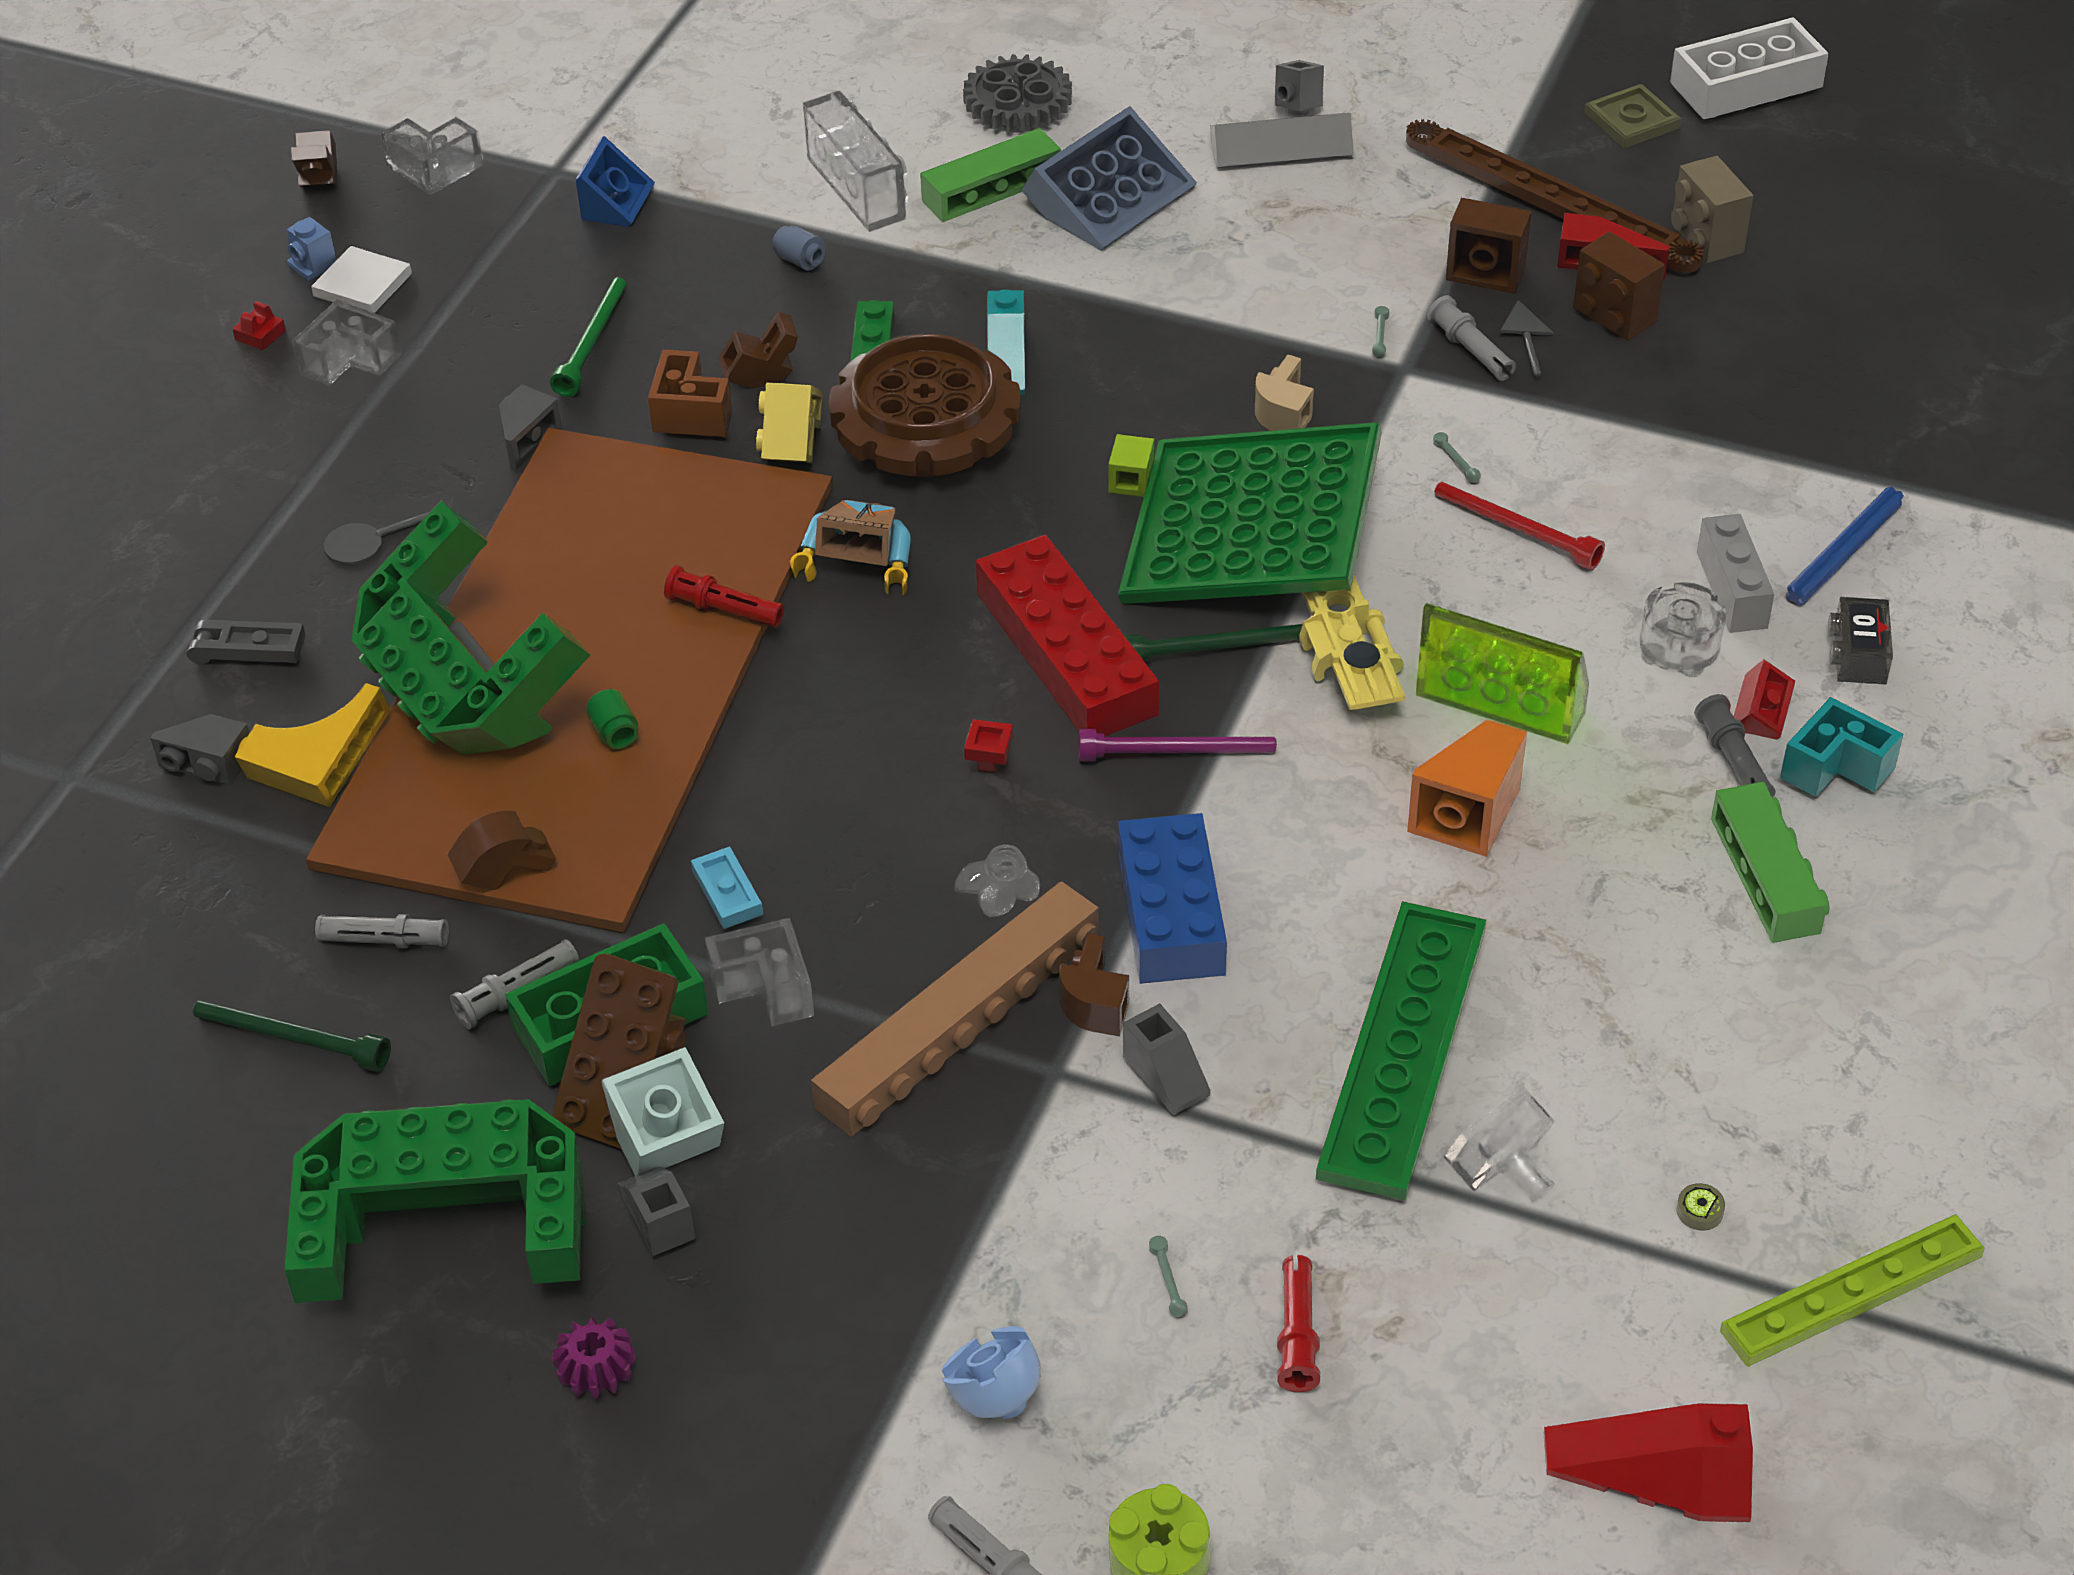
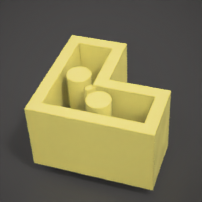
(789, 422)

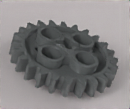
(999, 100)

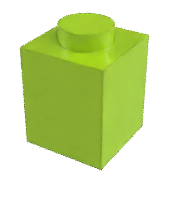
(1130, 465)

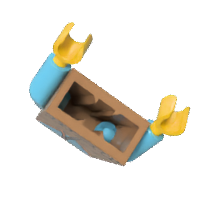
(857, 534)

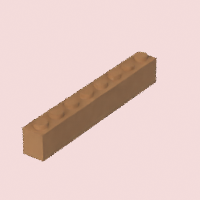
(954, 1009)

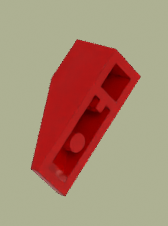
(1584, 229)

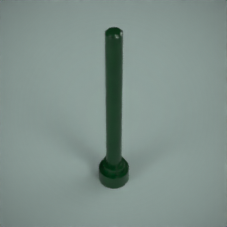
(1148, 649)
(369, 1051)

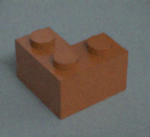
(685, 400)

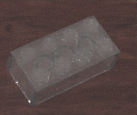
(855, 160)

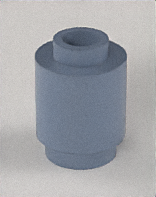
(799, 247)

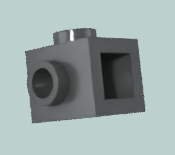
(1299, 86)

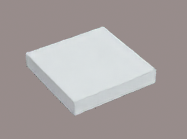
(362, 279)

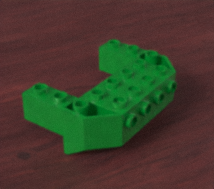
(408, 640)
(427, 1162)

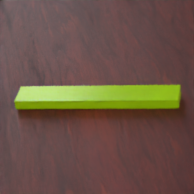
(1851, 1290)

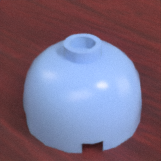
(996, 1376)

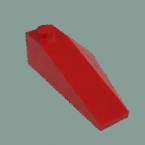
(1671, 1456)

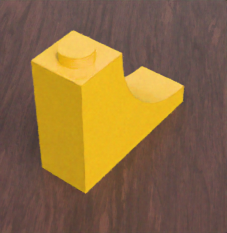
(315, 757)

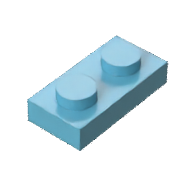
(726, 887)

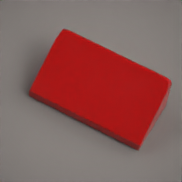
(1764, 700)

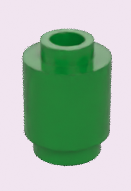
(612, 718)

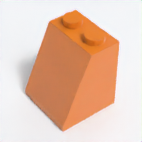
(1468, 788)

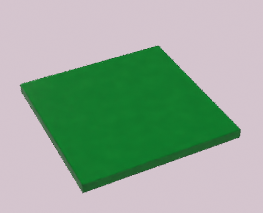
(1252, 514)

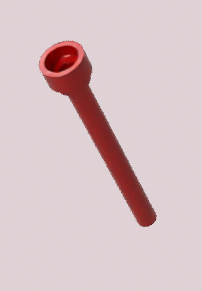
(1585, 551)

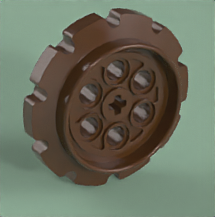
(925, 405)

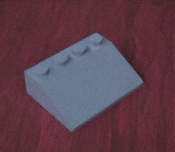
(1108, 181)

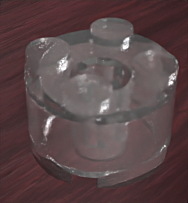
(1682, 628)

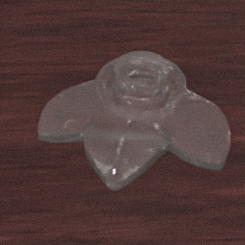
(999, 880)

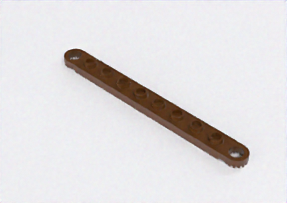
(1541, 188)

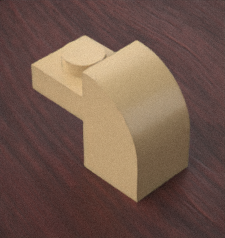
(1281, 399)

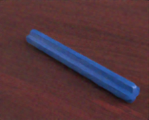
(1844, 546)

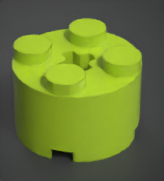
(1159, 1534)

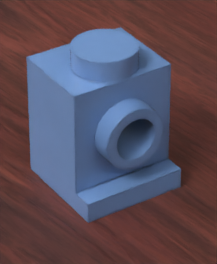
(310, 248)

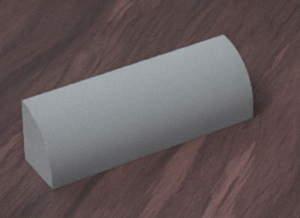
(1282, 139)

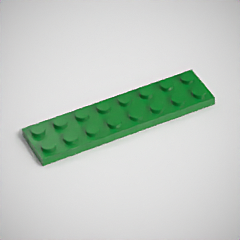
(1401, 1051)

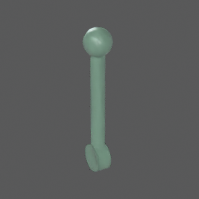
(1381, 314)
(1441, 440)
(1158, 1246)

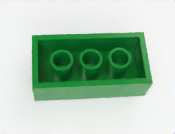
(549, 1007)

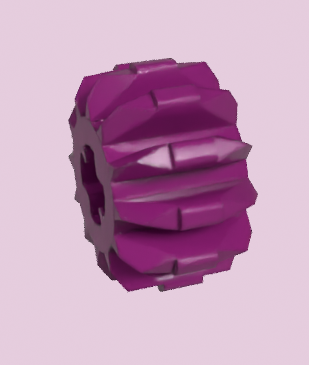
(593, 1357)

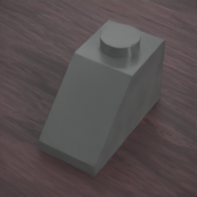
(525, 419)

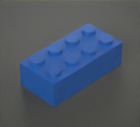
(1171, 898)

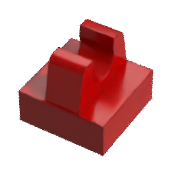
(259, 327)
(988, 744)

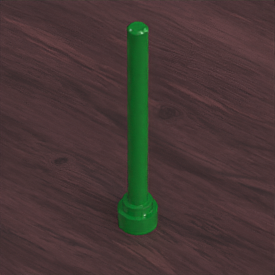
(568, 377)

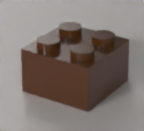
(1488, 245)
(1618, 285)

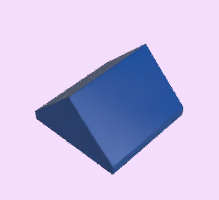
(611, 186)

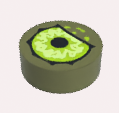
(1700, 1206)

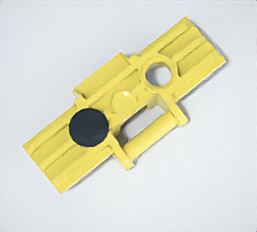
(1362, 669)

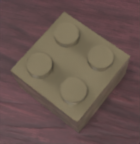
(1712, 208)

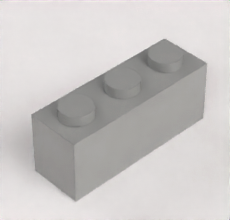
(1735, 572)

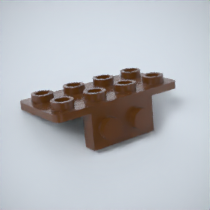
(619, 1027)

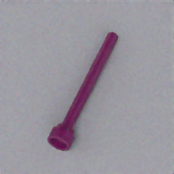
(1094, 745)

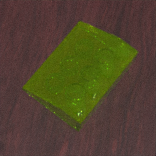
(1501, 674)

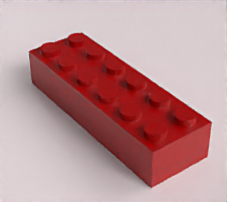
(1067, 637)

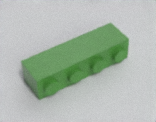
(985, 175)
(1769, 862)

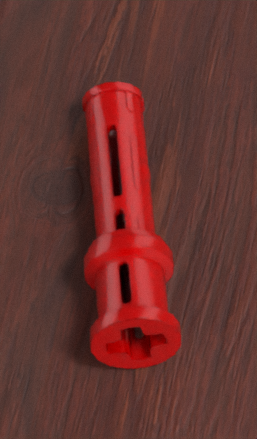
(707, 593)
(1298, 1340)

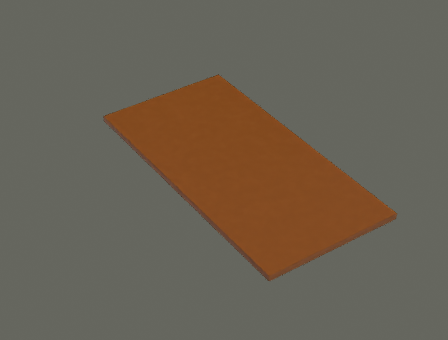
(592, 550)

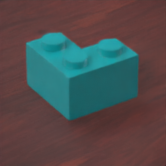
(1841, 743)

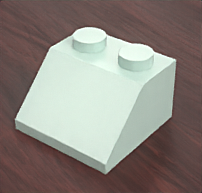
(662, 1112)

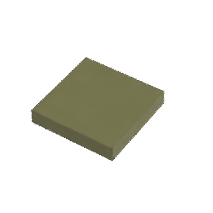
(1632, 116)

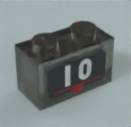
(1861, 640)

